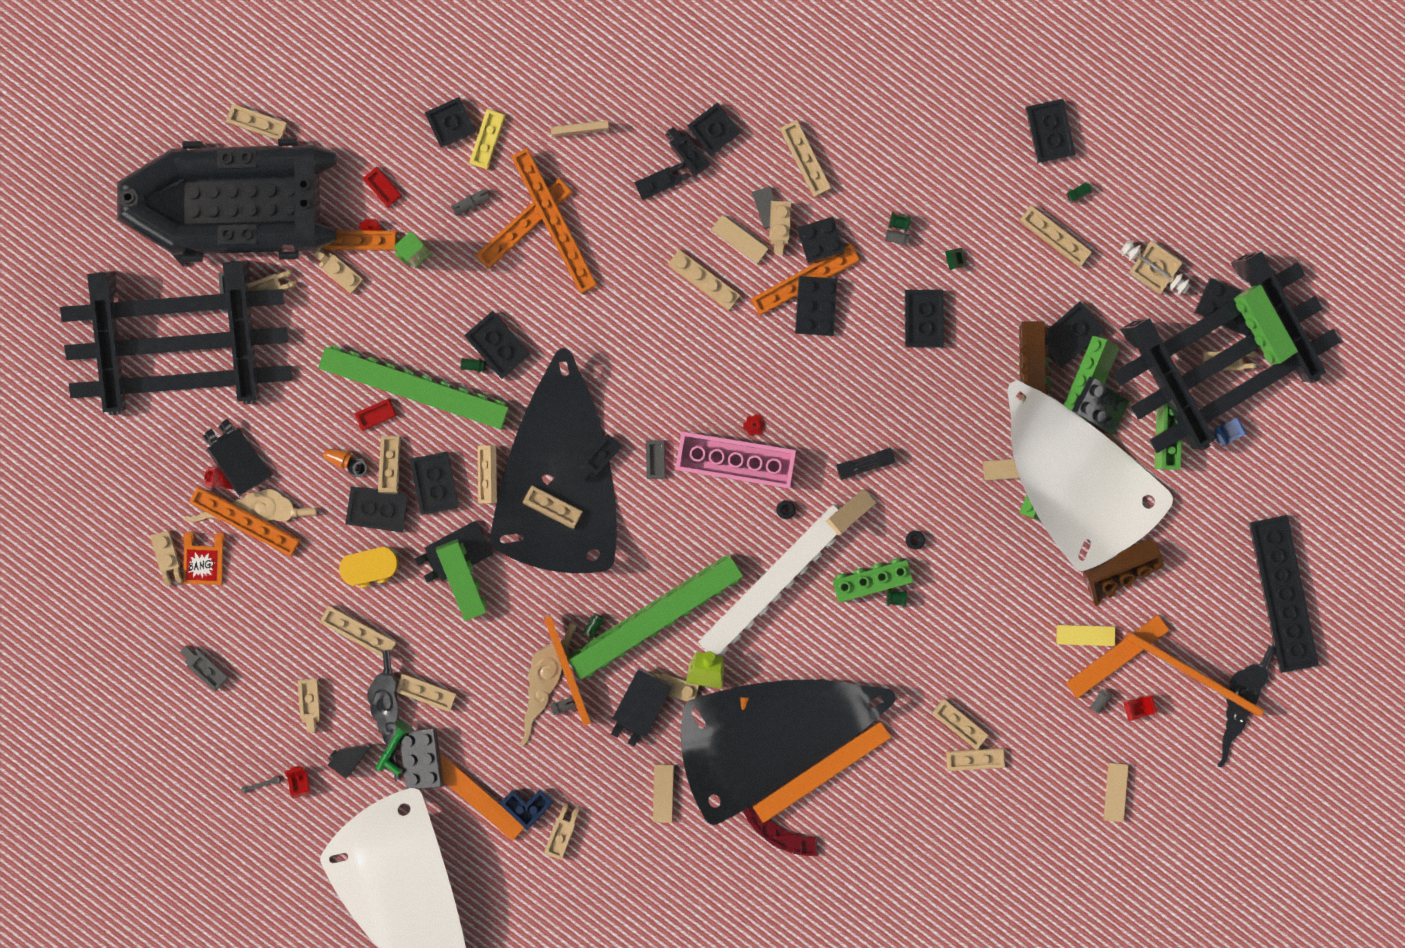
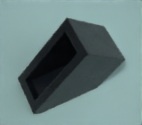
(347, 758)

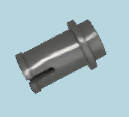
(897, 237)
(1100, 701)
(560, 706)

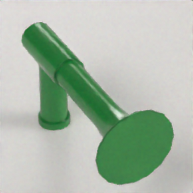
(402, 728)

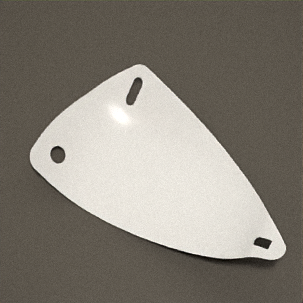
(1080, 480)
(395, 876)

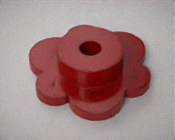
(370, 225)
(748, 426)

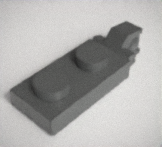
(204, 668)

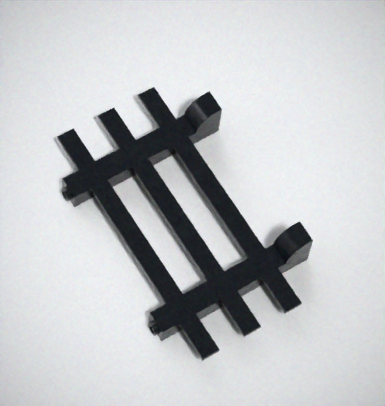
(241, 339)
(1175, 388)

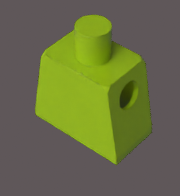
(706, 670)

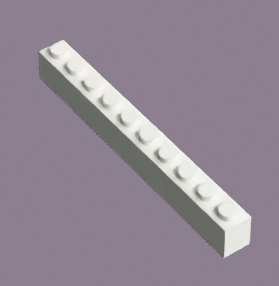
(770, 585)

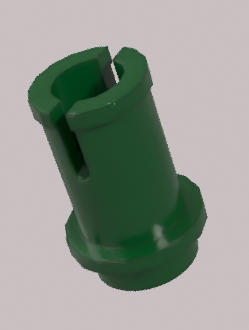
(1079, 192)
(473, 365)
(594, 624)

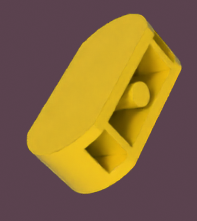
(369, 566)

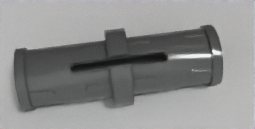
(470, 202)

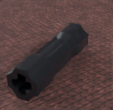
(866, 463)

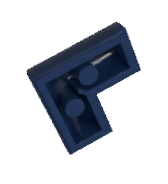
(526, 812)

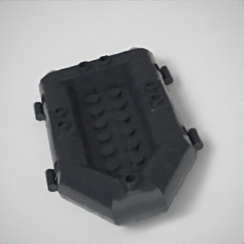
(229, 199)

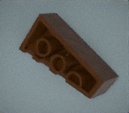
(1032, 355)
(1123, 570)

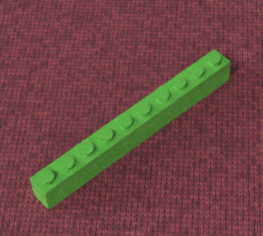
(1096, 364)
(414, 388)
(654, 617)

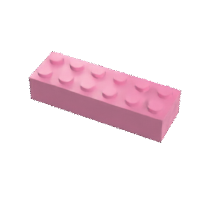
(735, 460)

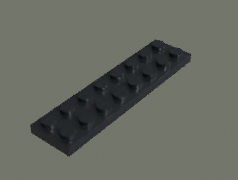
(1283, 593)

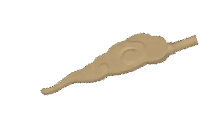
(267, 505)
(543, 678)

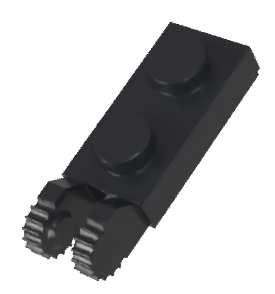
(660, 181)

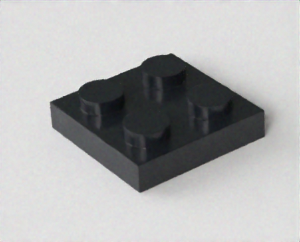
(450, 122)
(713, 129)
(820, 240)

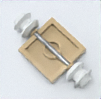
(1155, 267)

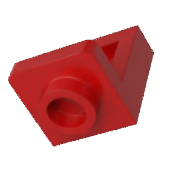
(215, 478)
(1140, 707)
(298, 781)

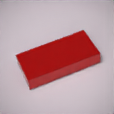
(382, 187)
(375, 414)

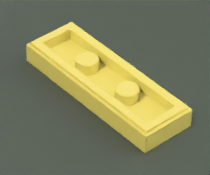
(487, 139)
(1085, 635)

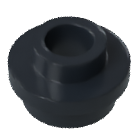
(362, 468)
(790, 514)
(919, 544)

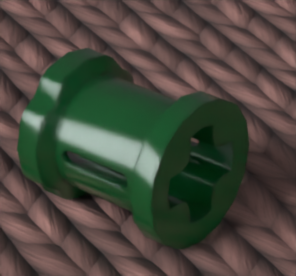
(899, 221)
(896, 598)

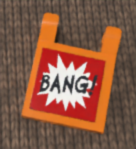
(203, 563)

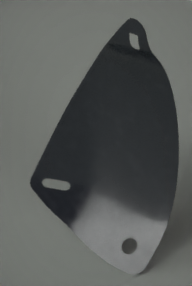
(553, 441)
(772, 740)

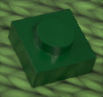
(955, 258)

